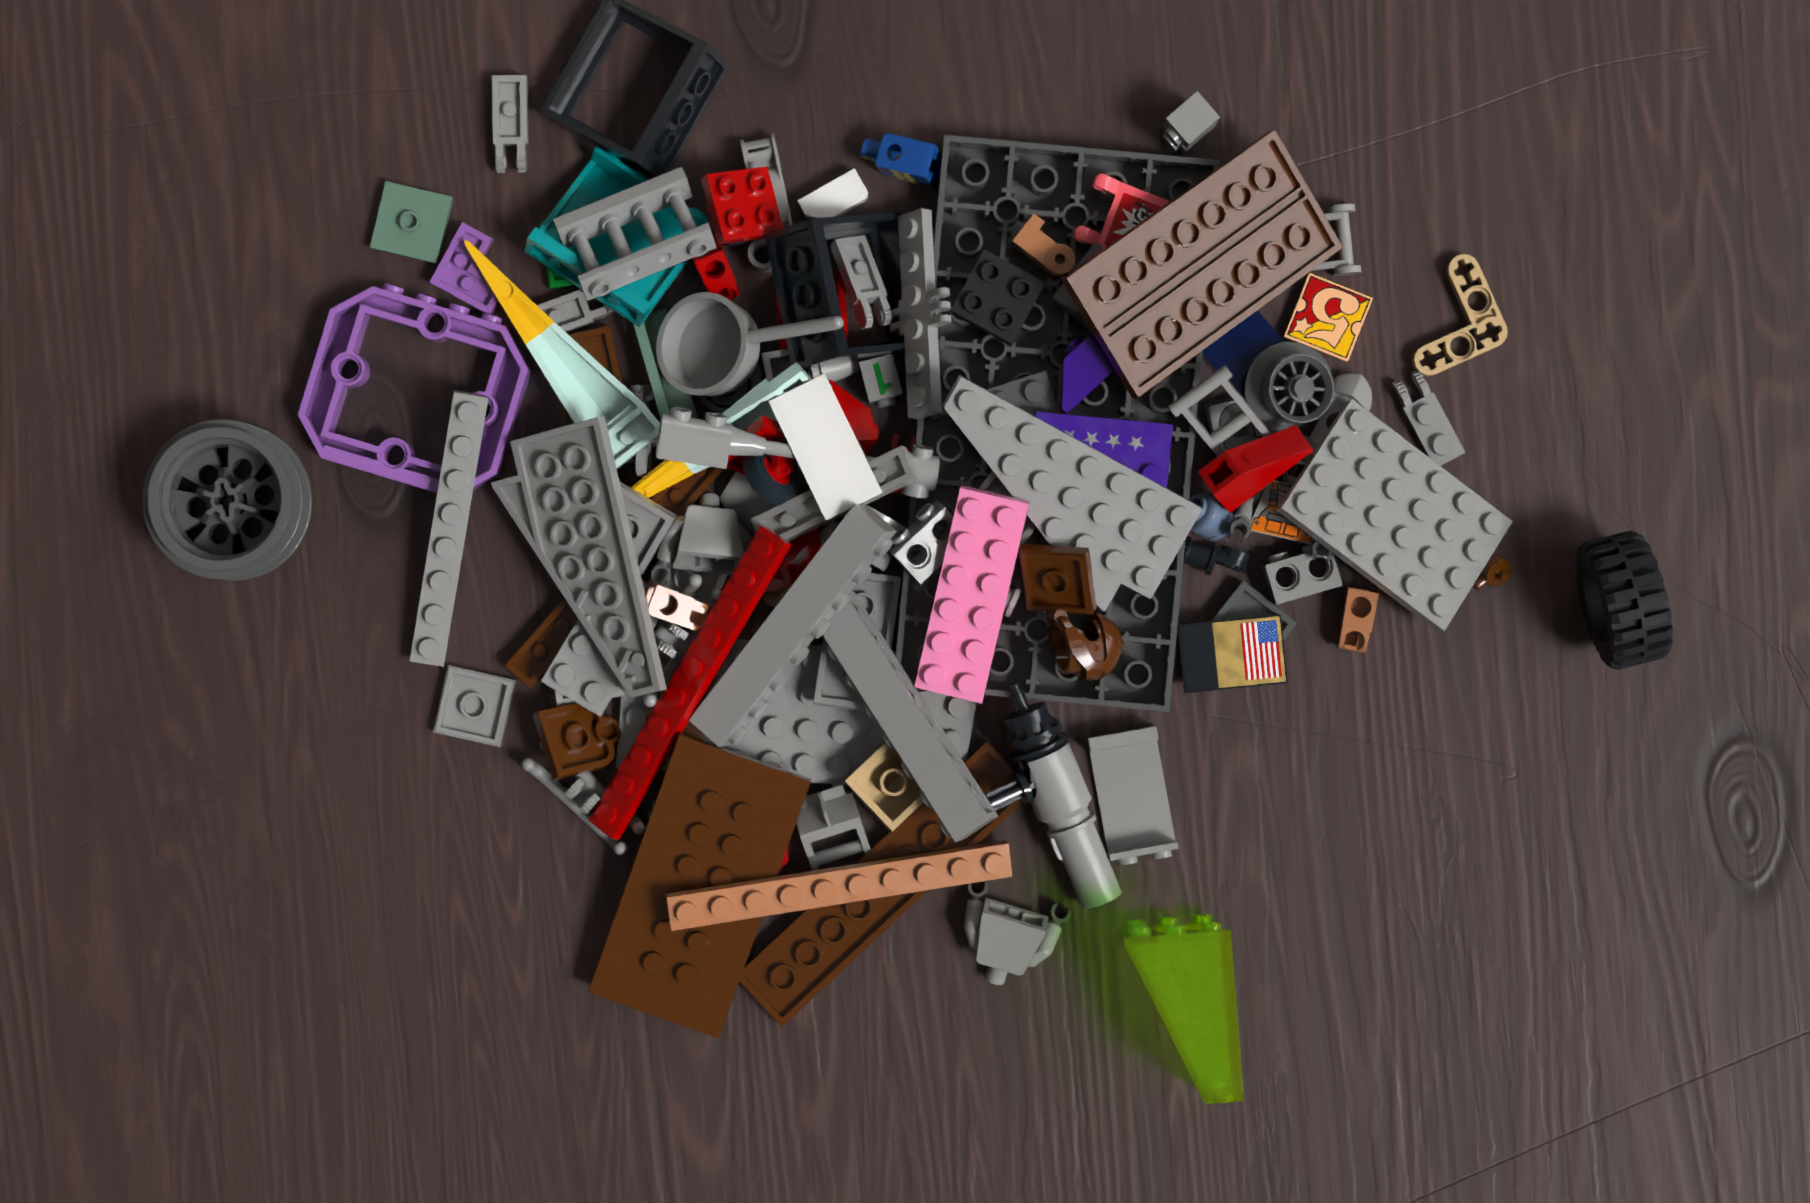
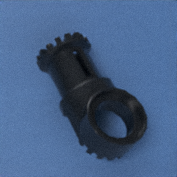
(1205, 557)

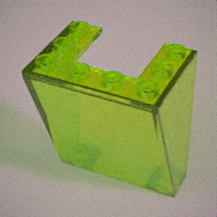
(1193, 992)

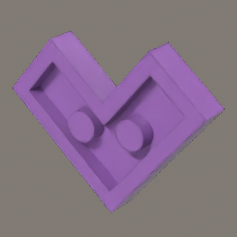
(459, 273)

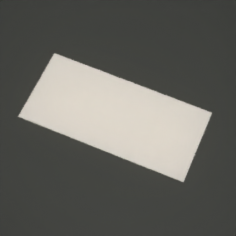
(825, 446)

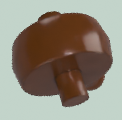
(1494, 573)

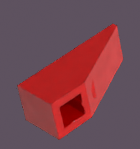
(1252, 466)

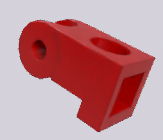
(717, 272)

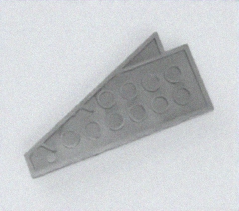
(1077, 492)
(579, 528)

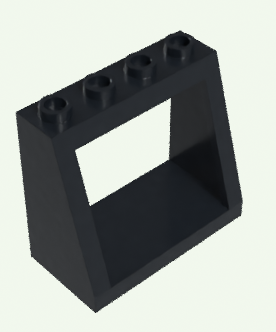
(679, 107)
(808, 287)

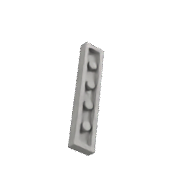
(803, 513)

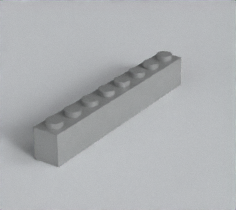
(793, 625)
(907, 722)

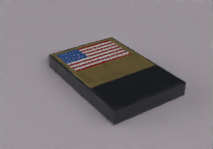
(1232, 653)

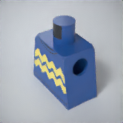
(918, 161)

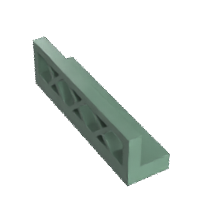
(664, 393)

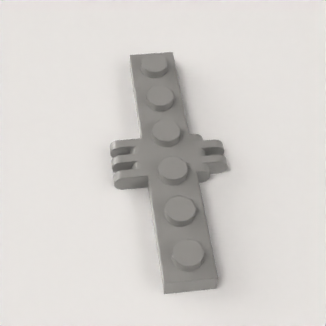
(920, 313)

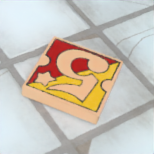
(1328, 317)

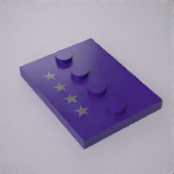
(1133, 443)

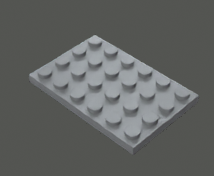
(1394, 515)

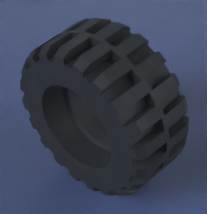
(1624, 600)

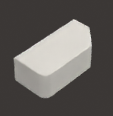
(835, 197)

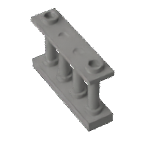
(623, 208)

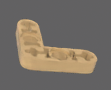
(1475, 319)

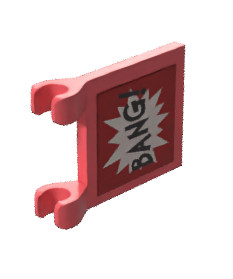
(1127, 210)

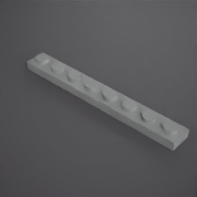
(449, 528)

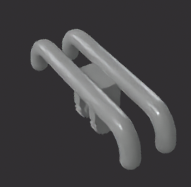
(674, 640)
(581, 799)

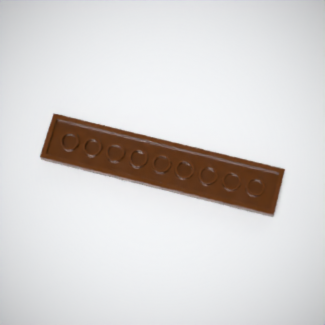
(831, 937)

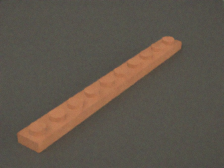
(838, 885)

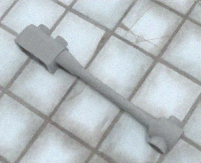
(713, 440)

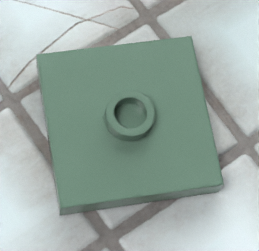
(411, 222)

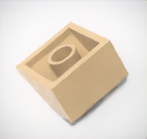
(886, 787)

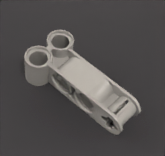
(762, 154)

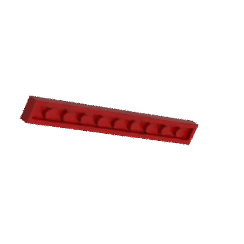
(690, 682)

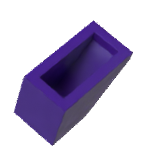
(1082, 371)

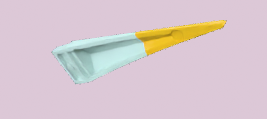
(574, 375)
(740, 415)

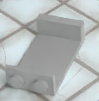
(1132, 795)

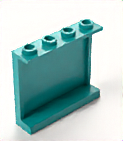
(598, 180)

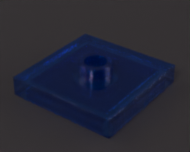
(1241, 346)

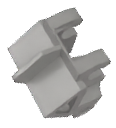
(828, 815)

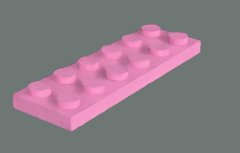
(971, 594)

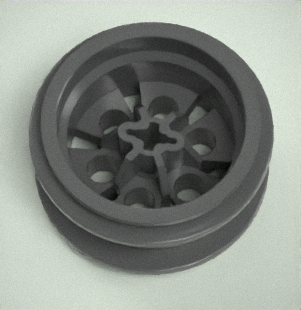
(170, 510)

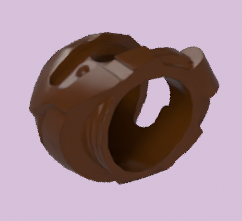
(1085, 653)

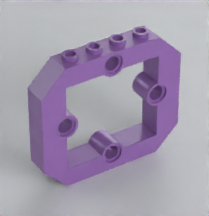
(342, 343)

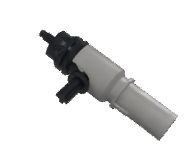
(1058, 797)

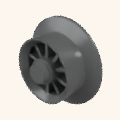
(1289, 386)

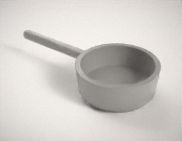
(714, 344)

